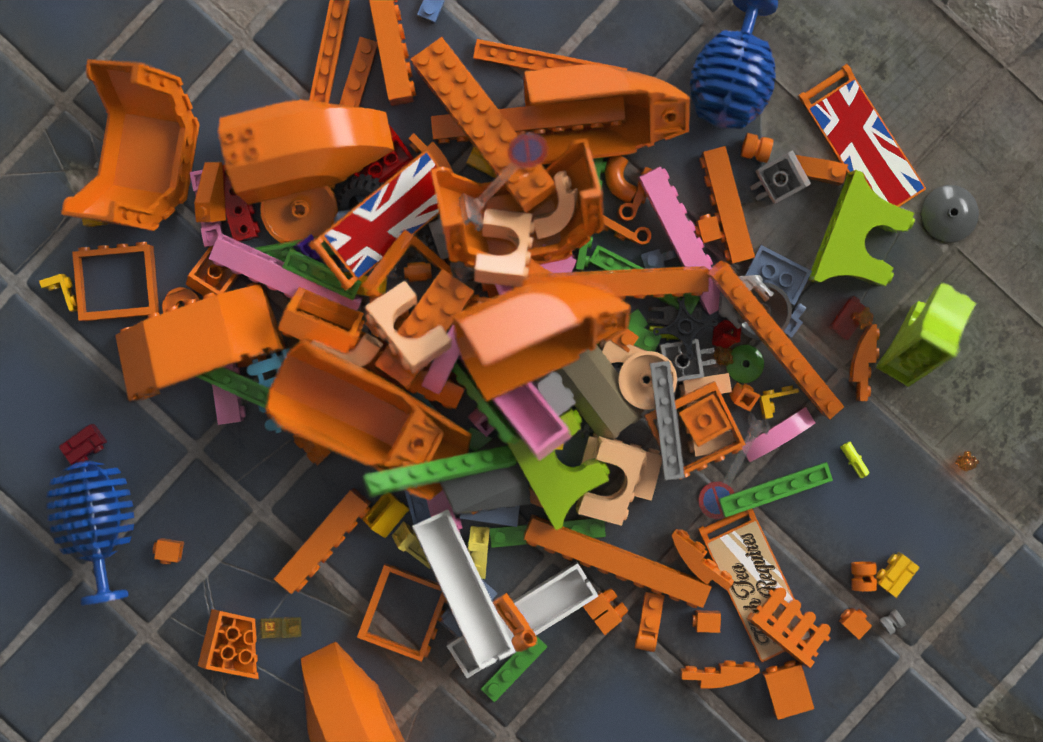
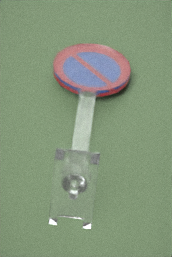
(523, 152)
(711, 492)

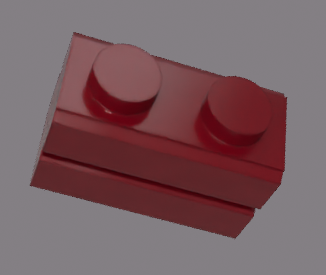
(83, 444)

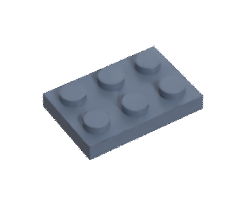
(780, 272)

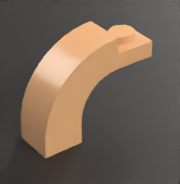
(553, 222)
(359, 355)

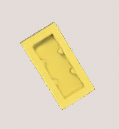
(407, 541)
(479, 548)

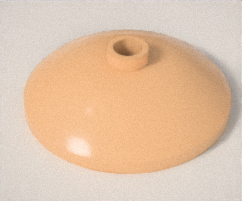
(632, 375)

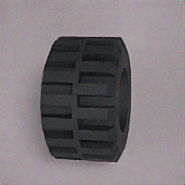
(357, 186)

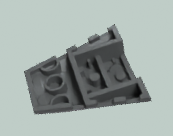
(488, 489)

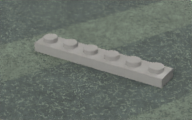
(667, 420)

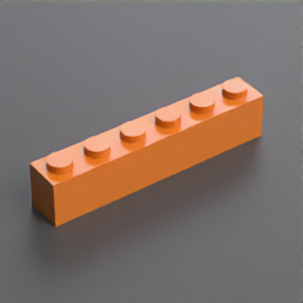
(727, 205)

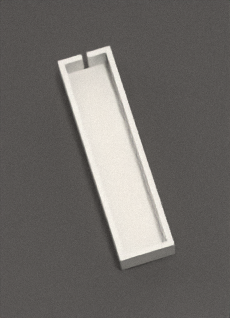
(463, 589)
(540, 607)

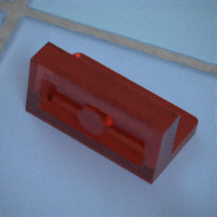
(844, 323)

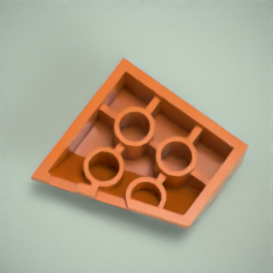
(230, 645)

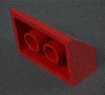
(390, 163)

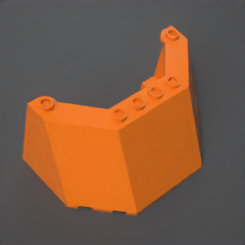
(144, 147)
(466, 242)
(197, 339)

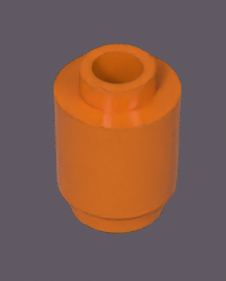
(417, 271)

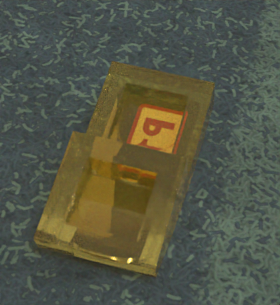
(280, 627)

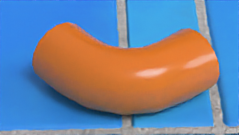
(616, 181)

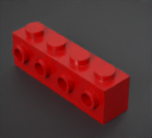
(239, 213)

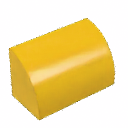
(385, 514)

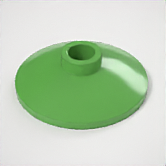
(755, 368)

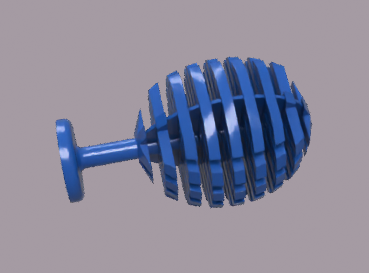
(735, 72)
(91, 519)

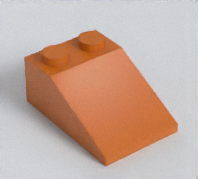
(209, 277)

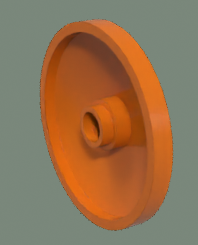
(300, 214)

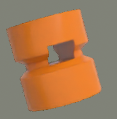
(754, 147)
(866, 570)

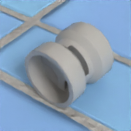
(892, 622)

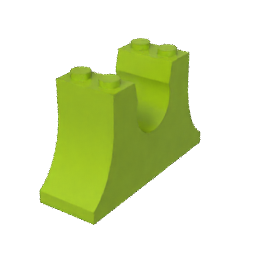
(843, 243)
(927, 335)
(556, 483)

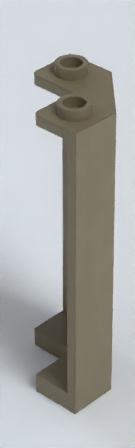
(598, 394)

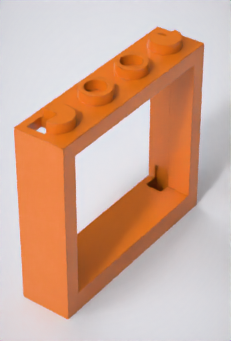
(103, 250)
(392, 257)
(318, 330)
(717, 455)
(391, 645)

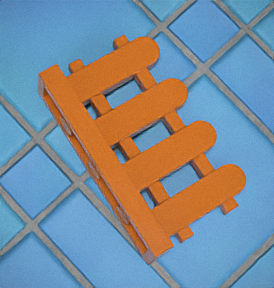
(780, 625)

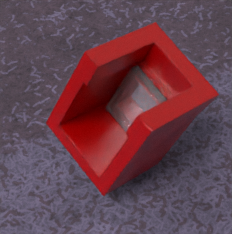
(726, 334)

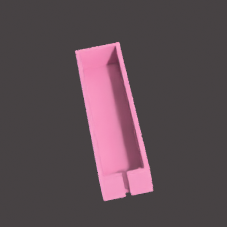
(532, 419)

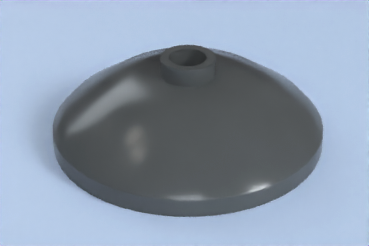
(937, 213)
(777, 307)

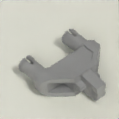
(752, 282)

